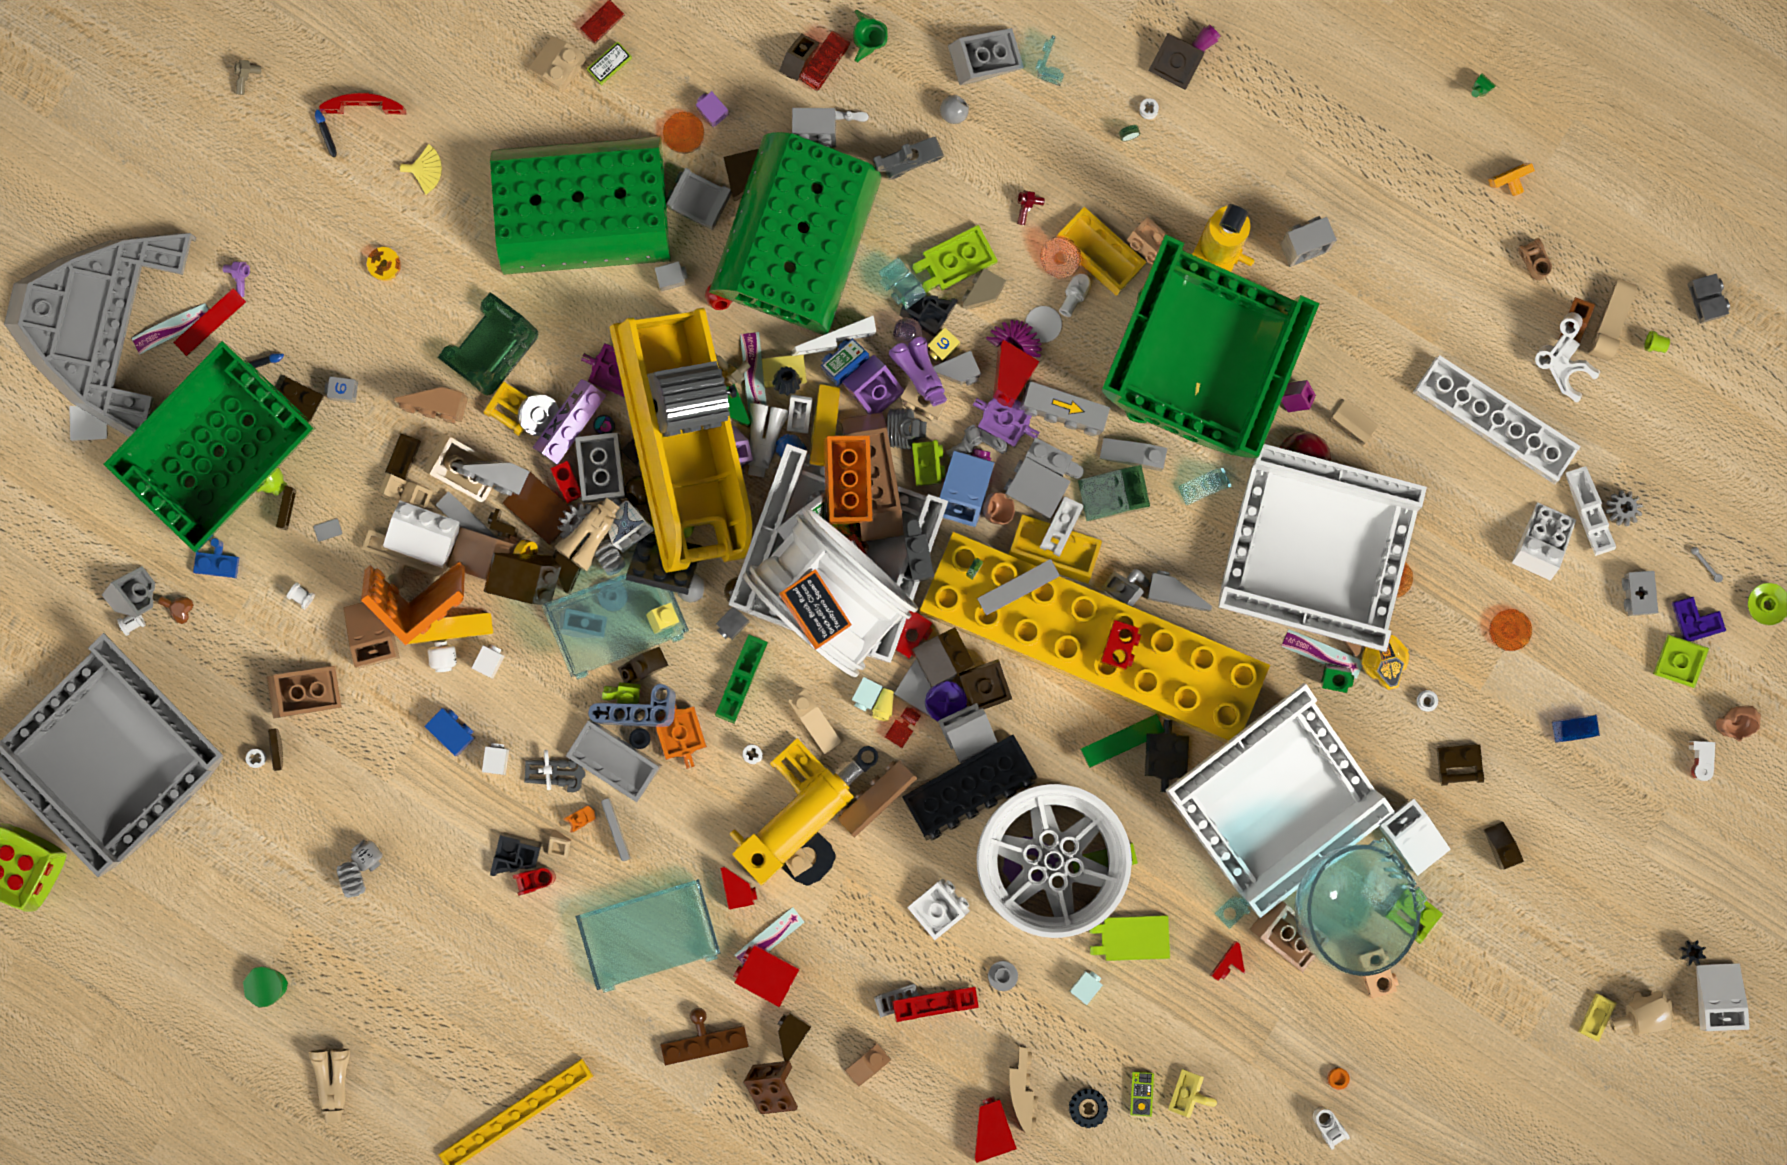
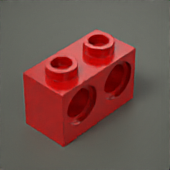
(1115, 643)

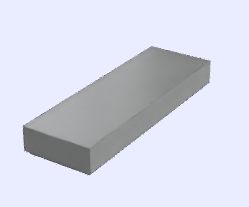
(616, 829)

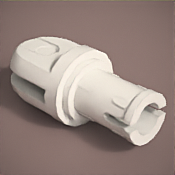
(1075, 293)

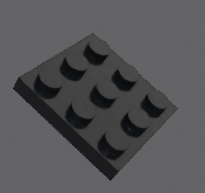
(648, 569)

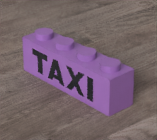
(569, 421)

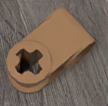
(1535, 257)

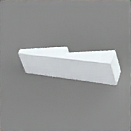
(828, 342)

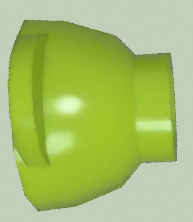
(274, 484)

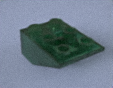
(1114, 493)

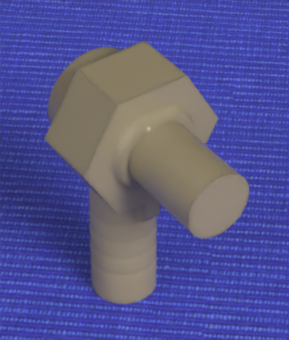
(243, 69)
(734, 374)

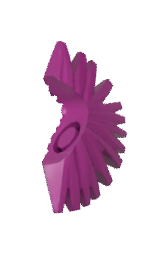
(1018, 337)

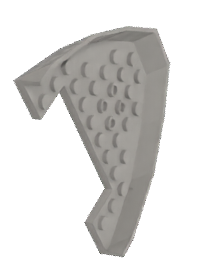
(77, 317)

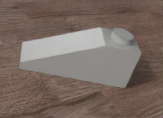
(1133, 453)
(1171, 591)

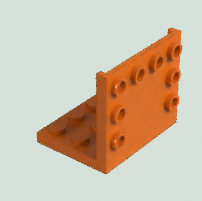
(412, 618)

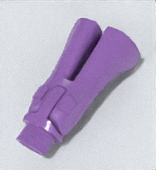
(917, 365)

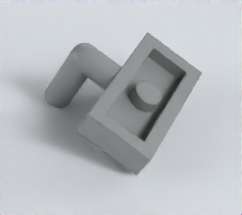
(1124, 588)

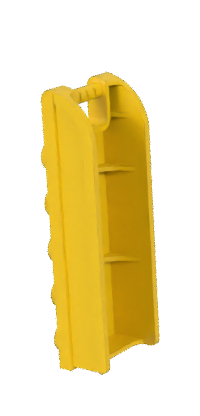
(687, 475)

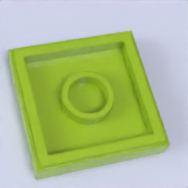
(1681, 661)

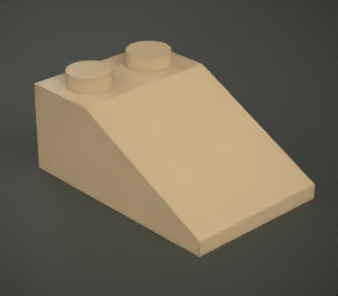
(441, 467)

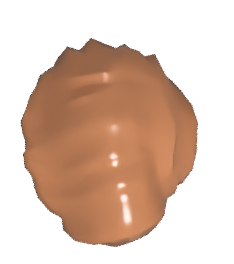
(1739, 722)

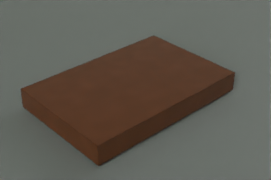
(538, 508)

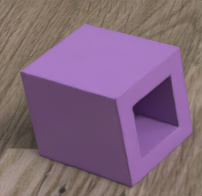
(711, 108)

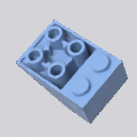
(966, 487)

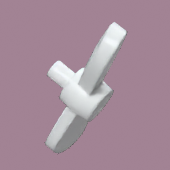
(859, 116)
(547, 769)

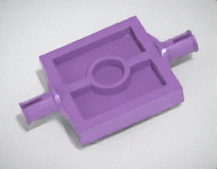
(1004, 421)

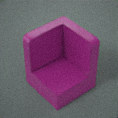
(1298, 396)

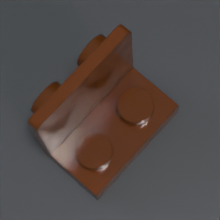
(769, 1089)

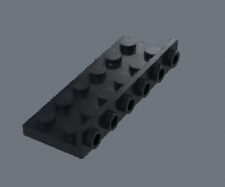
(970, 788)

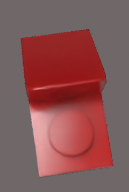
(1232, 957)

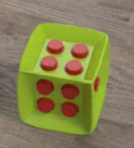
(27, 867)

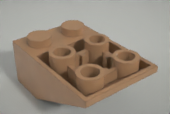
(439, 402)
(368, 637)

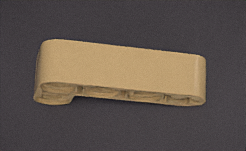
(1605, 340)

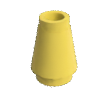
(883, 706)

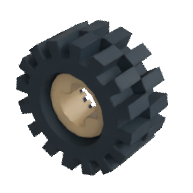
(1099, 1106)

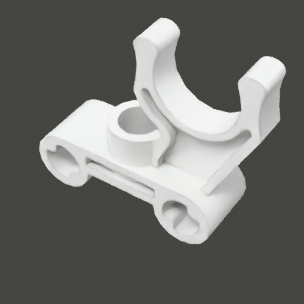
(1560, 355)

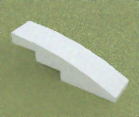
(1590, 510)

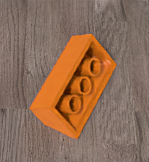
(848, 479)

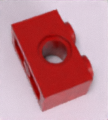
(921, 626)

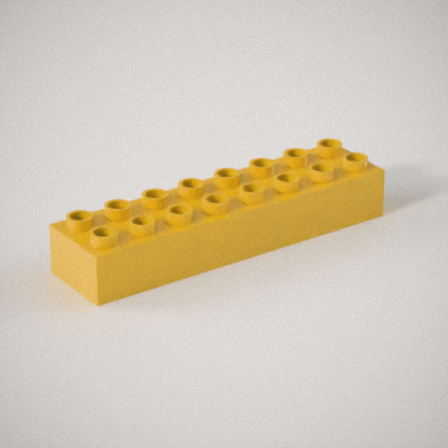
(1068, 630)

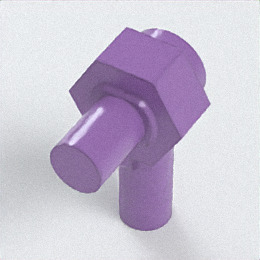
(239, 271)

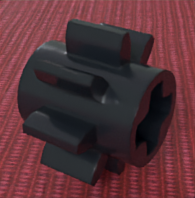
(1685, 953)

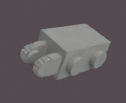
(1054, 459)

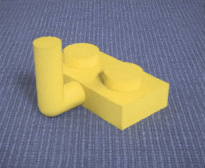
(1187, 1094)

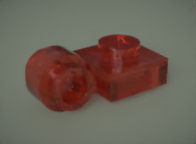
(900, 732)

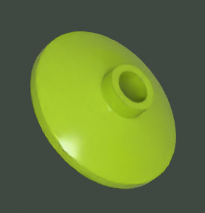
(1778, 604)

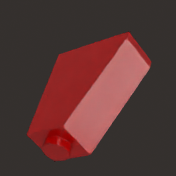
(1012, 373)
(993, 1131)

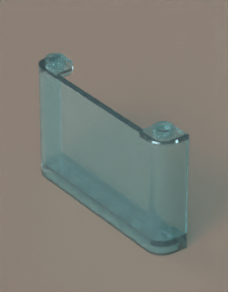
(608, 623)
(648, 935)

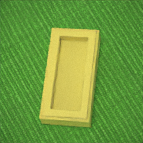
(1597, 1017)

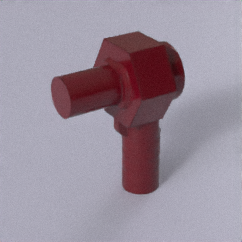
(1027, 200)

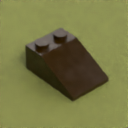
(523, 577)

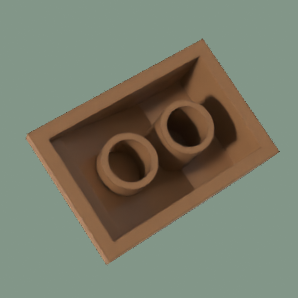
(476, 552)
(303, 692)
(1281, 933)

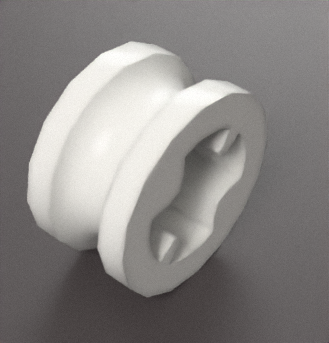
(1155, 109)
(256, 764)

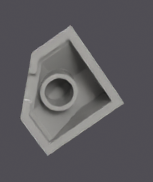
(131, 593)

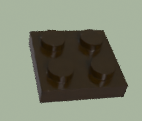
(1177, 61)
(301, 397)
(985, 685)

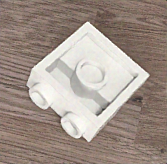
(939, 908)

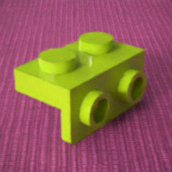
(927, 463)

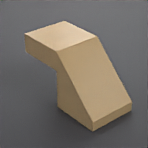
(405, 491)

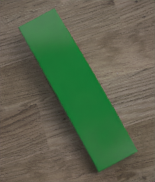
(741, 679)
(1121, 741)

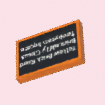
(815, 609)

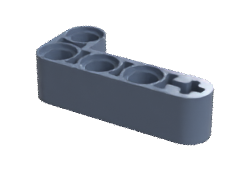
(632, 710)

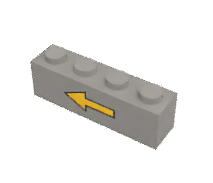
(1064, 408)

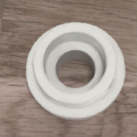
(1433, 697)

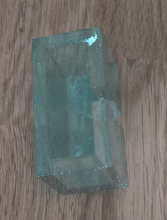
(901, 283)

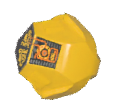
(1386, 665)

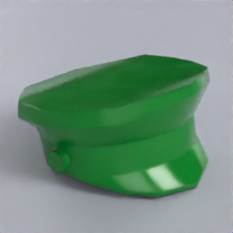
(264, 986)

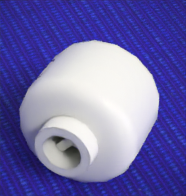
(442, 656)

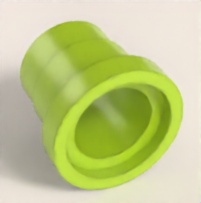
(1656, 342)

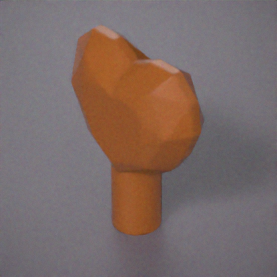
(178, 608)

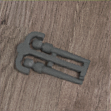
(561, 782)

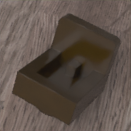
(503, 530)

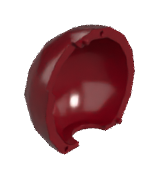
(1307, 444)

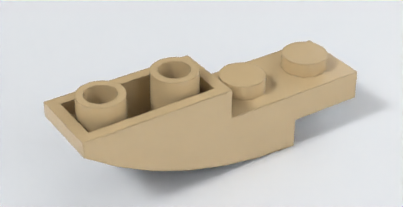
(1023, 1099)

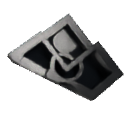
(930, 312)
(515, 854)

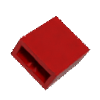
(766, 975)

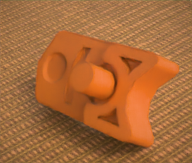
(580, 818)

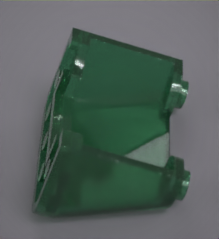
(492, 346)

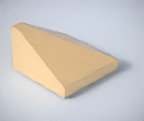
(559, 845)

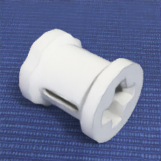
(300, 596)
(130, 623)
(750, 748)

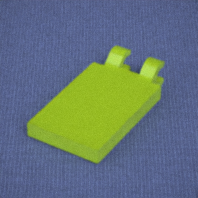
(956, 259)
(1133, 938)

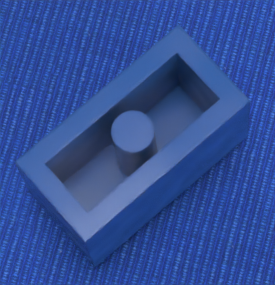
(450, 731)

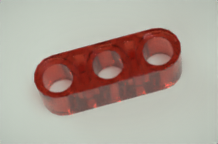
(824, 61)

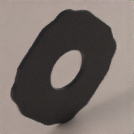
(822, 865)

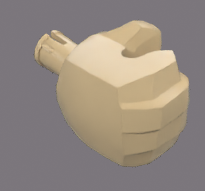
(1645, 1014)

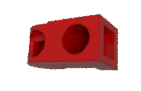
(566, 481)

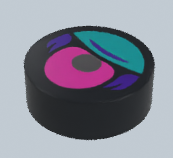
(604, 424)

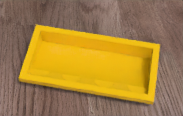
(1103, 251)
(1075, 560)

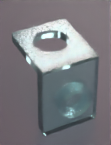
(1240, 907)

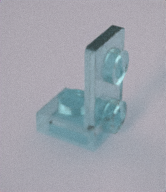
(1051, 74)
(1204, 486)

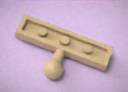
(374, 544)

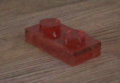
(602, 21)

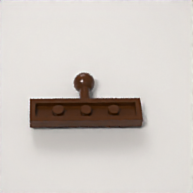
(704, 1043)

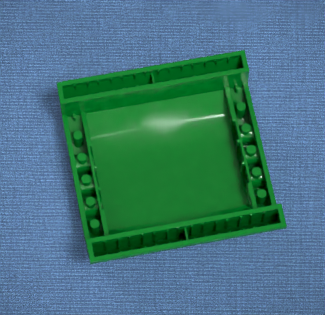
(1211, 331)

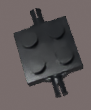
(1166, 755)

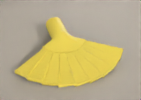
(426, 169)

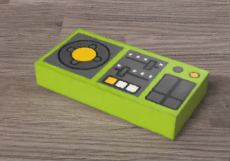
(1142, 1094)

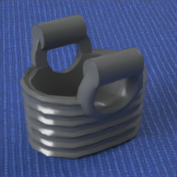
(898, 428)

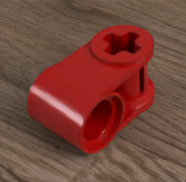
(530, 880)

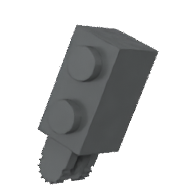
(918, 553)

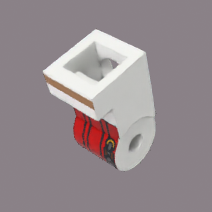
(1703, 761)

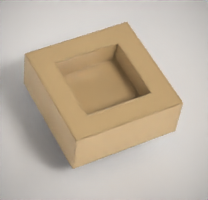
(798, 863)

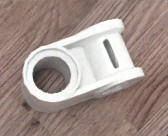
(1332, 1130)

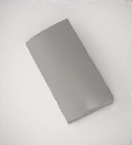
(613, 760)

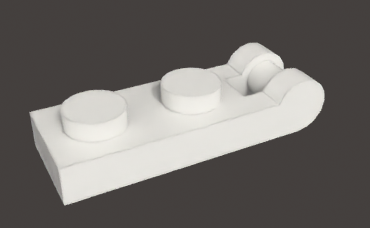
(1062, 525)

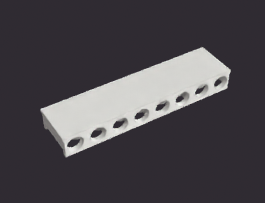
(1496, 419)

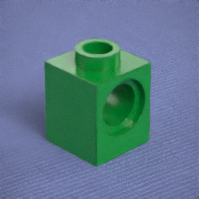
(1330, 671)

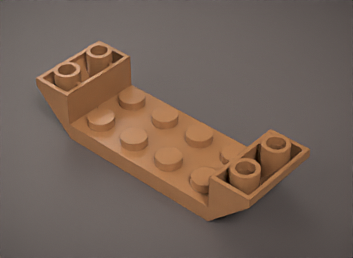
(886, 505)

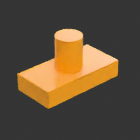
(1512, 178)

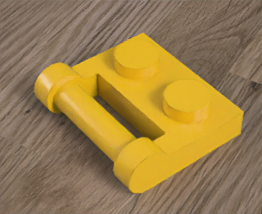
(511, 400)
(802, 760)

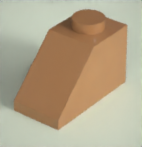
(868, 1064)

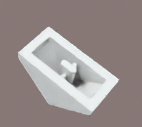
(799, 414)

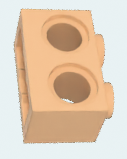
(1371, 984)

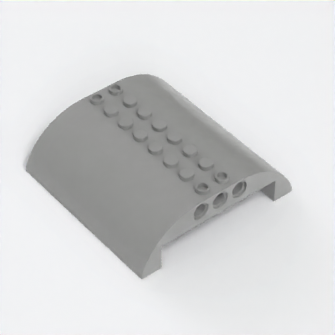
(106, 758)

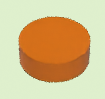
(1338, 1078)

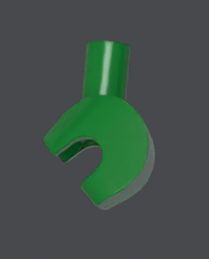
(1482, 86)

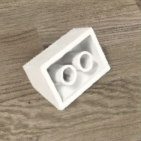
(421, 534)

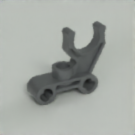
(899, 163)

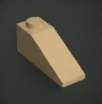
(815, 721)

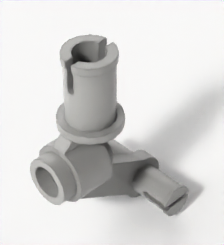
(974, 437)

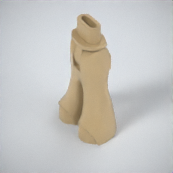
(597, 524)
(331, 1094)

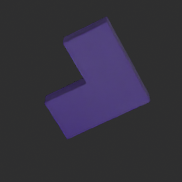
(1692, 625)

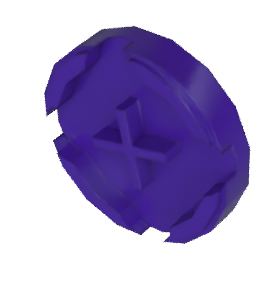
(945, 700)

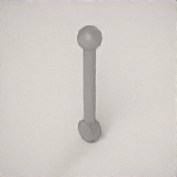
(1717, 577)

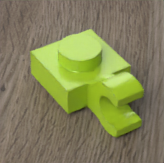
(625, 693)

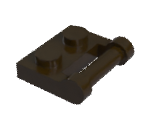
(1460, 757)

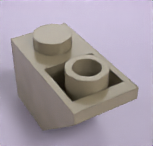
(985, 291)

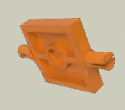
(682, 736)

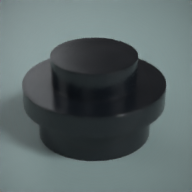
(639, 738)

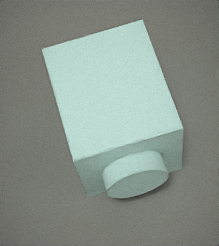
(866, 694)
(1086, 987)

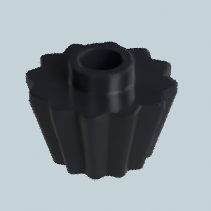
(786, 381)

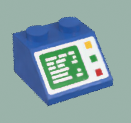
(844, 361)

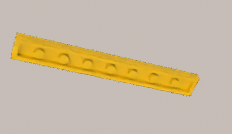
(517, 1114)

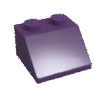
(873, 386)

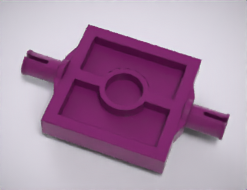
(605, 370)

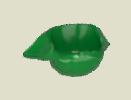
(868, 35)

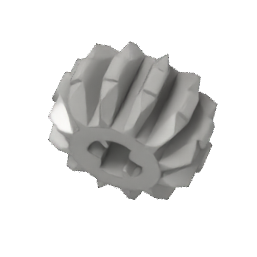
(1617, 512)
(609, 557)
(350, 879)

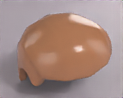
(998, 508)

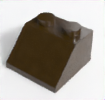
(943, 657)

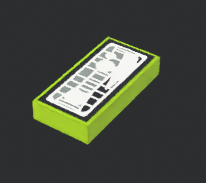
(609, 63)

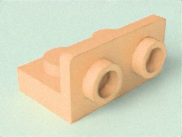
(1147, 239)

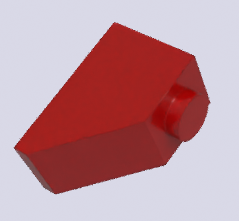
(737, 890)

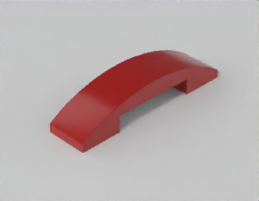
(337, 104)
(935, 1004)

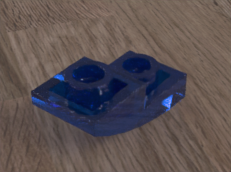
(1576, 728)

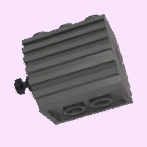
(690, 398)

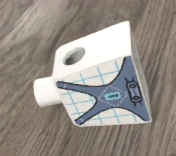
(628, 526)

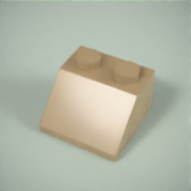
(557, 63)

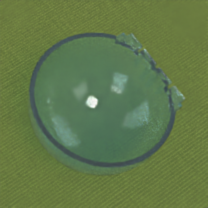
(1358, 909)

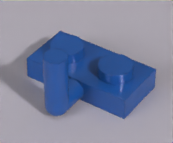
(216, 563)

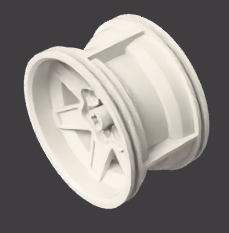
(856, 582)
(1111, 879)

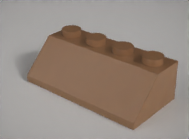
(877, 798)

